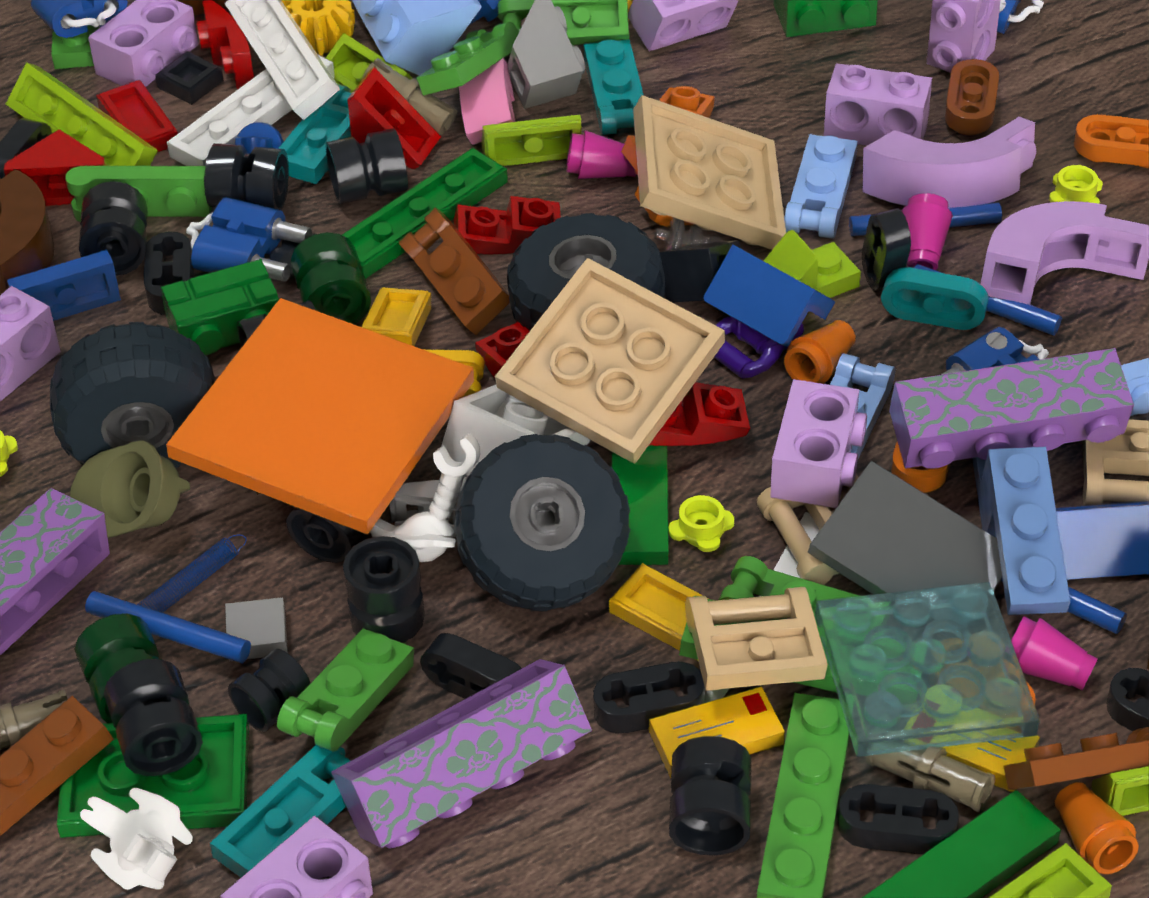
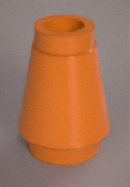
(818, 352)
(1096, 829)

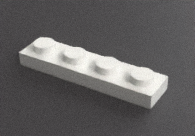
(285, 53)
(252, 103)

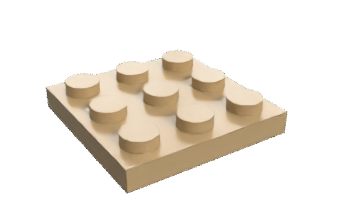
(708, 173)
(610, 360)

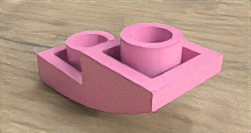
(487, 100)

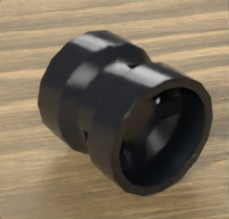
(268, 688)

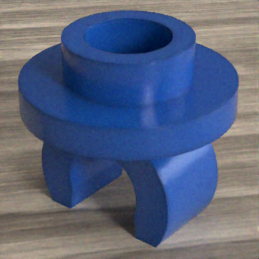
(259, 135)

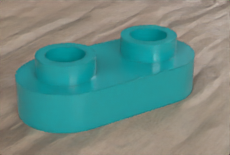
(934, 298)

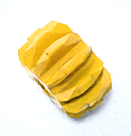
(322, 21)

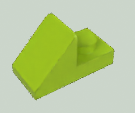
(821, 268)

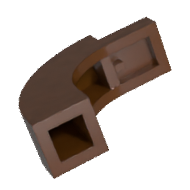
(24, 228)

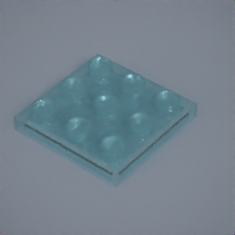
(925, 669)

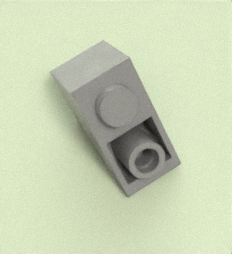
(543, 59)

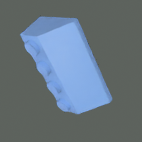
(416, 30)

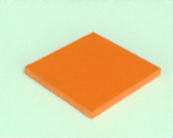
(321, 415)

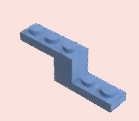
(1022, 515)

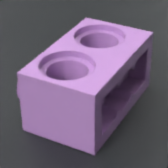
(673, 21)
(961, 31)
(143, 40)
(874, 102)
(26, 338)
(816, 444)
(300, 861)

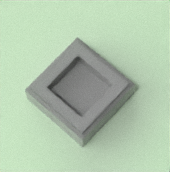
(260, 623)

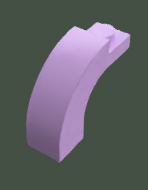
(959, 172)
(1058, 238)

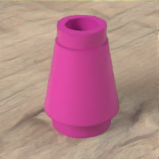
(597, 157)
(928, 226)
(1050, 654)

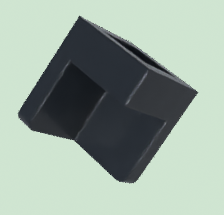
(692, 268)

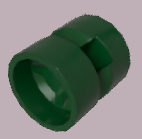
(331, 276)
(108, 648)

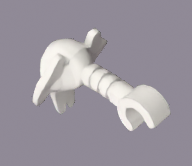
(430, 531)
(138, 839)

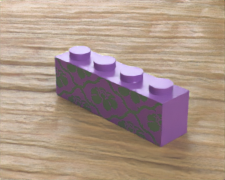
(1010, 408)
(46, 557)
(462, 753)

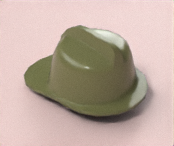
(130, 487)

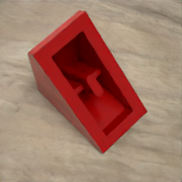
(379, 107)
(49, 163)

